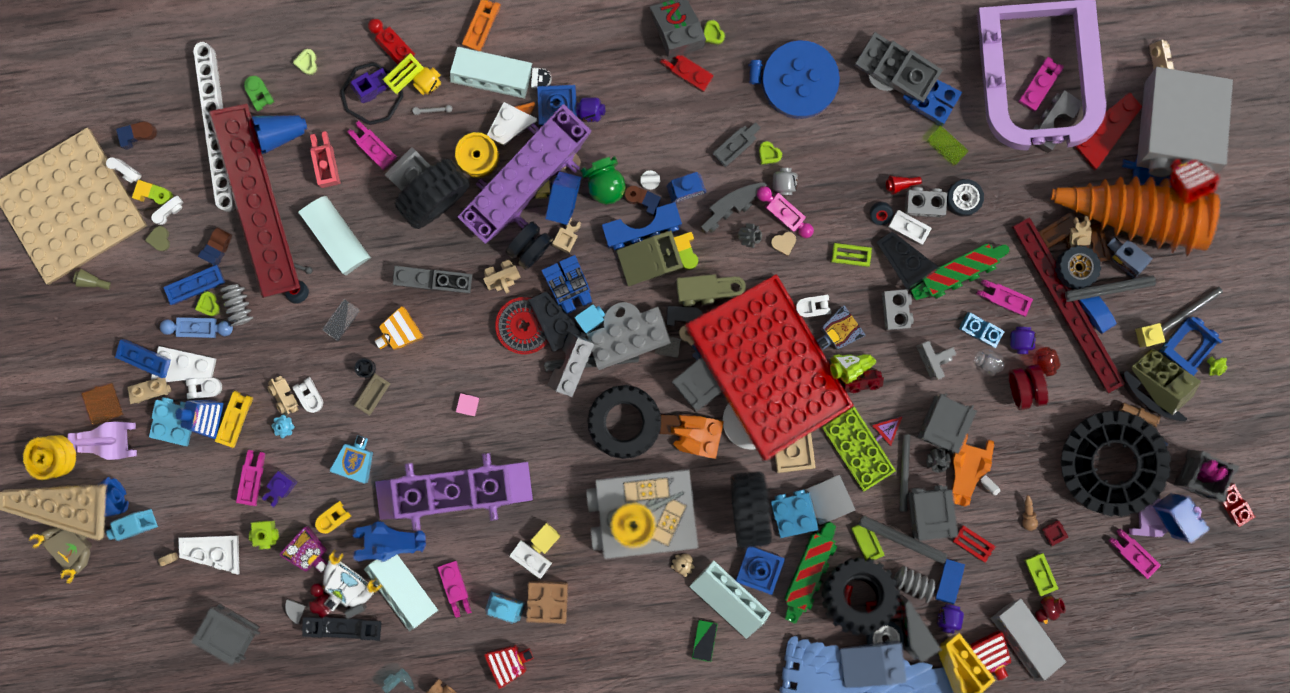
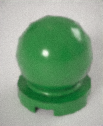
(605, 182)

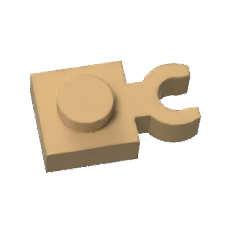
(1081, 234)
(566, 238)

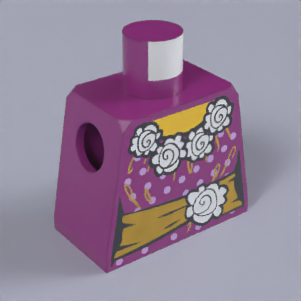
(306, 551)

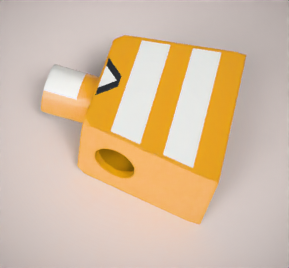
(398, 330)

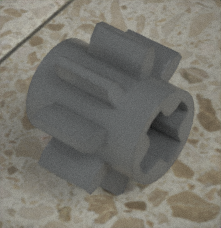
(750, 235)
(938, 460)

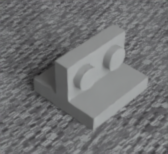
(407, 169)
(933, 361)

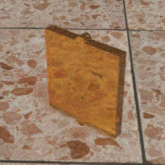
(102, 404)

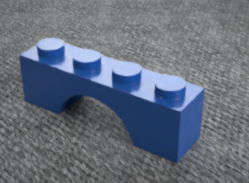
(618, 233)

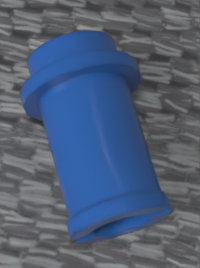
(755, 72)

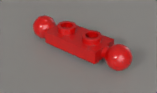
(390, 42)

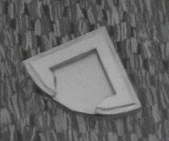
(294, 610)

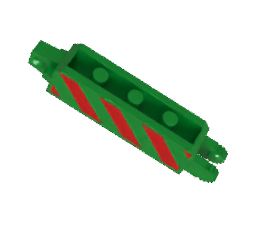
(959, 270)
(808, 572)

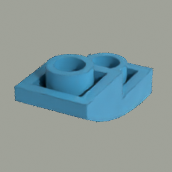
(981, 330)

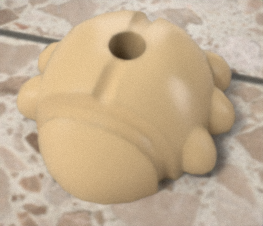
(684, 559)

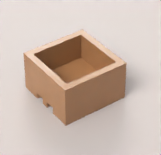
(547, 602)

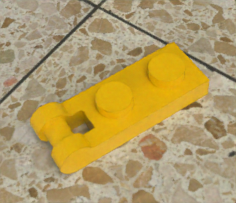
(233, 420)

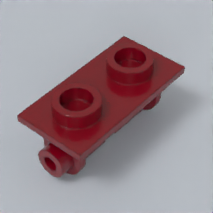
(872, 380)

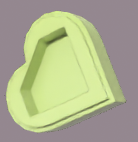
(306, 62)

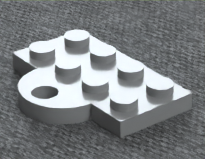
(627, 335)

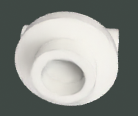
(650, 180)

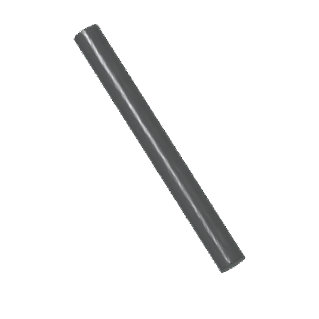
(1191, 309)
(904, 473)

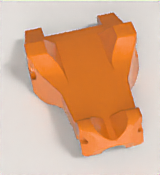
(969, 468)

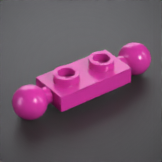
(785, 212)

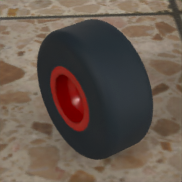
(881, 207)
(299, 296)

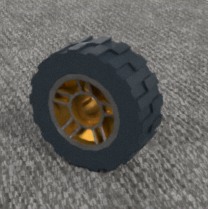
(1086, 261)

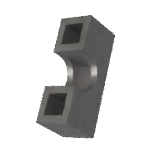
(1063, 106)
(577, 354)

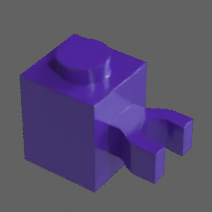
(280, 486)

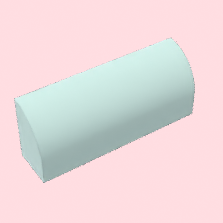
(490, 72)
(334, 235)
(401, 591)
(730, 599)

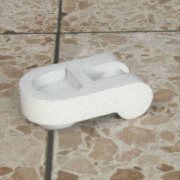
(129, 173)
(172, 206)
(807, 308)
(209, 386)
(311, 402)

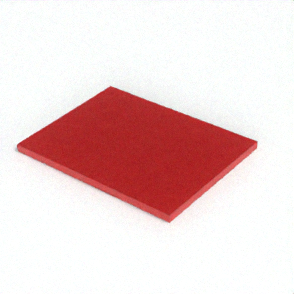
(769, 367)

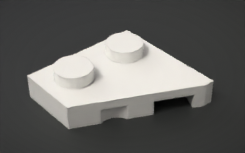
(509, 123)

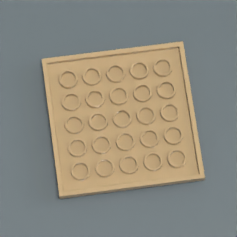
(68, 206)

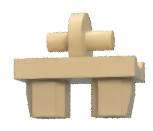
(501, 279)

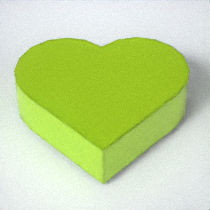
(713, 33)
(769, 154)
(207, 304)

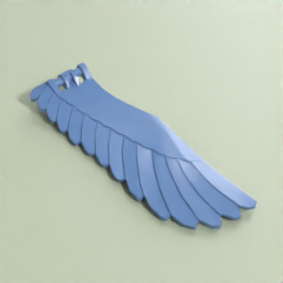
(822, 672)

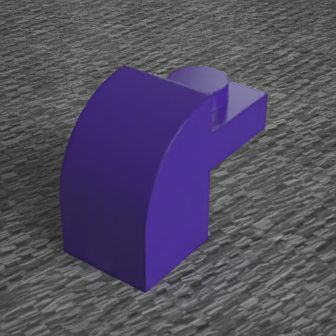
(368, 86)

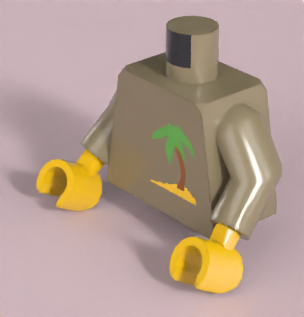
(67, 548)

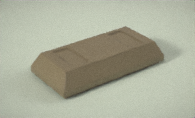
(372, 394)

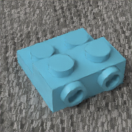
(165, 425)

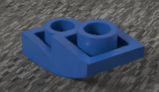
(1099, 313)
(950, 581)

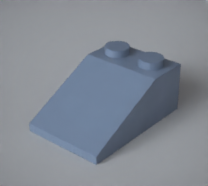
(873, 664)

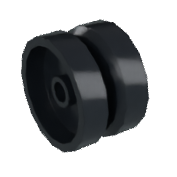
(529, 245)

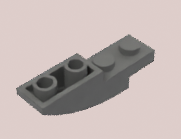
(737, 200)
(432, 279)

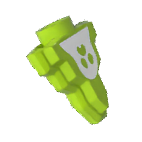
(849, 366)

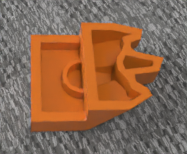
(698, 435)

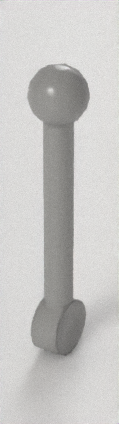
(417, 111)

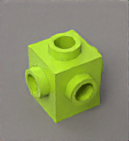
(256, 534)

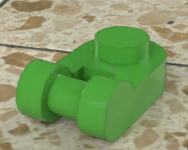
(254, 87)

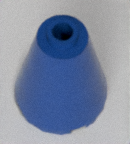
(277, 130)
(114, 499)

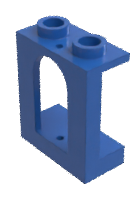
(1210, 339)

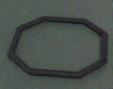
(358, 116)

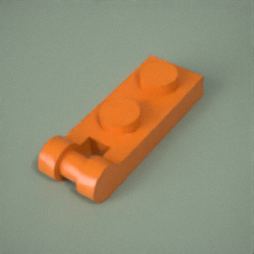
(481, 25)

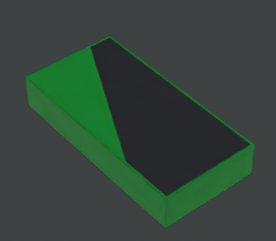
(704, 640)

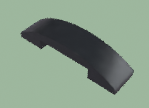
(1131, 385)
(341, 628)

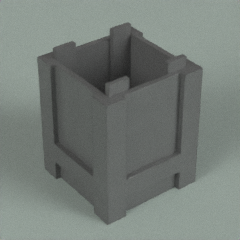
(697, 385)
(946, 424)
(1209, 490)
(932, 513)
(225, 634)

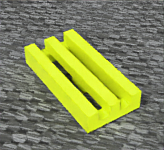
(408, 78)

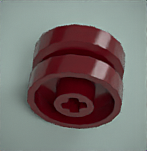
(1028, 387)

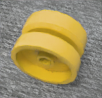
(479, 144)
(49, 457)
(633, 536)

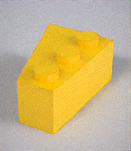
(963, 666)

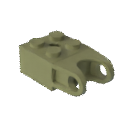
(706, 289)

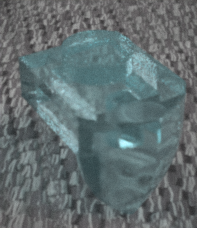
(391, 681)

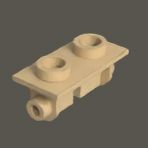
(1160, 53)
(148, 390)
(285, 403)

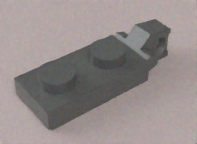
(736, 144)

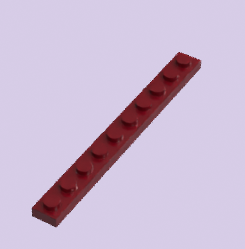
(1071, 311)

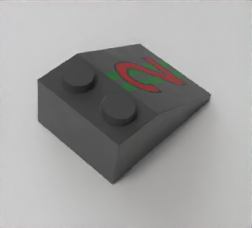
(678, 27)
(918, 639)

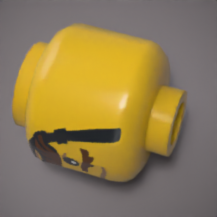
(427, 81)

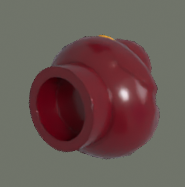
(317, 605)
(1052, 609)

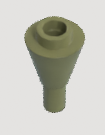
(85, 279)

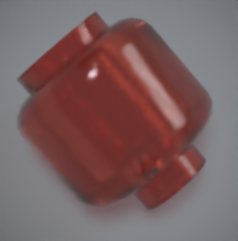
(1047, 360)

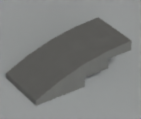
(898, 67)

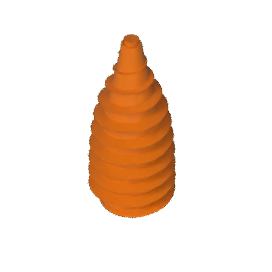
(1146, 211)

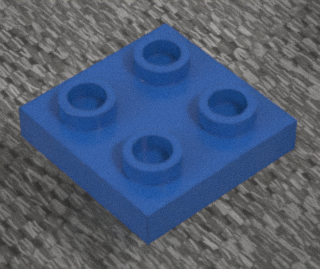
(552, 98)
(760, 570)

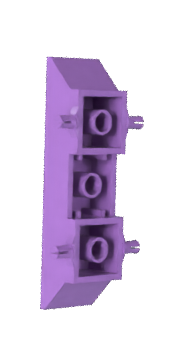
(525, 175)
(453, 491)

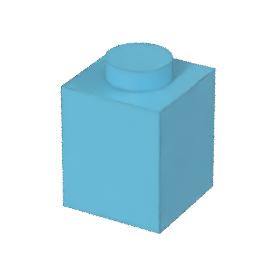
(590, 318)

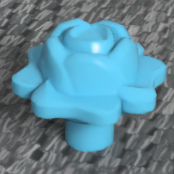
(283, 426)

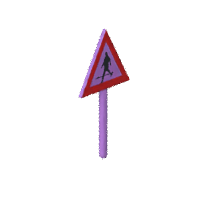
(887, 429)

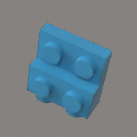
(794, 513)

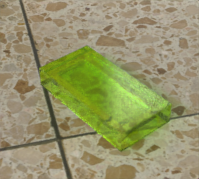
(947, 145)

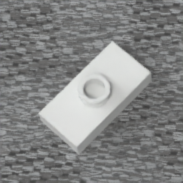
(909, 227)
(530, 559)

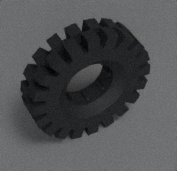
(1123, 498)

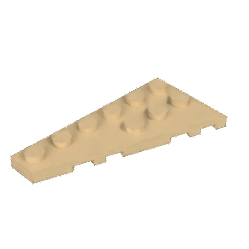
(68, 508)

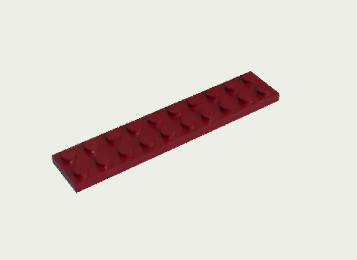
(254, 200)

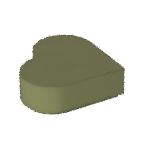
(158, 238)

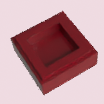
(1054, 533)

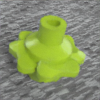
(1217, 367)

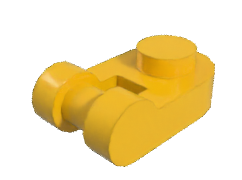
(326, 522)

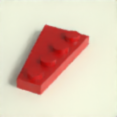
(1109, 131)

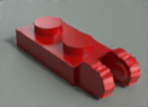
(689, 72)

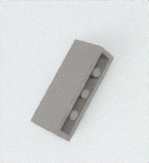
(1028, 640)

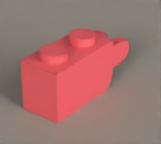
(324, 162)

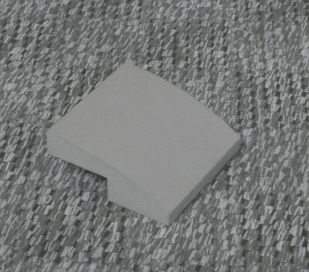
(830, 499)

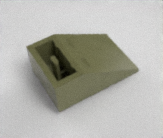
(650, 258)
(1165, 381)

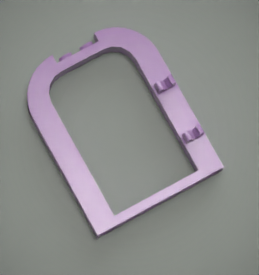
(1089, 71)

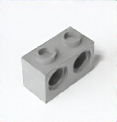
(926, 208)
(891, 310)

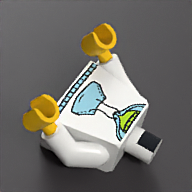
(345, 585)

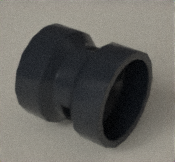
(365, 368)

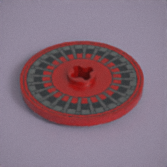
(508, 328)

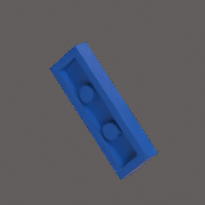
(194, 285)
(143, 358)

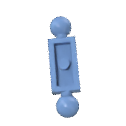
(196, 327)

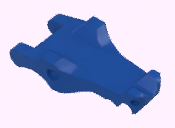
(384, 543)

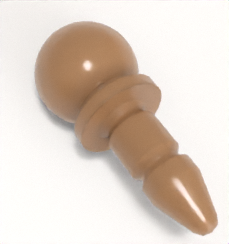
(1029, 522)

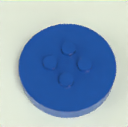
(800, 79)

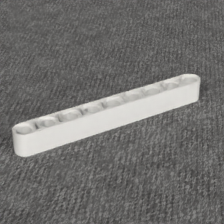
(207, 100)

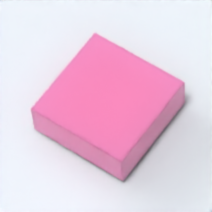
(467, 404)

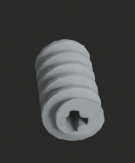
(237, 305)
(915, 583)

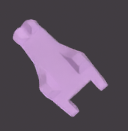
(105, 441)
(1151, 524)

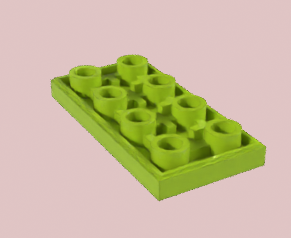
(858, 448)

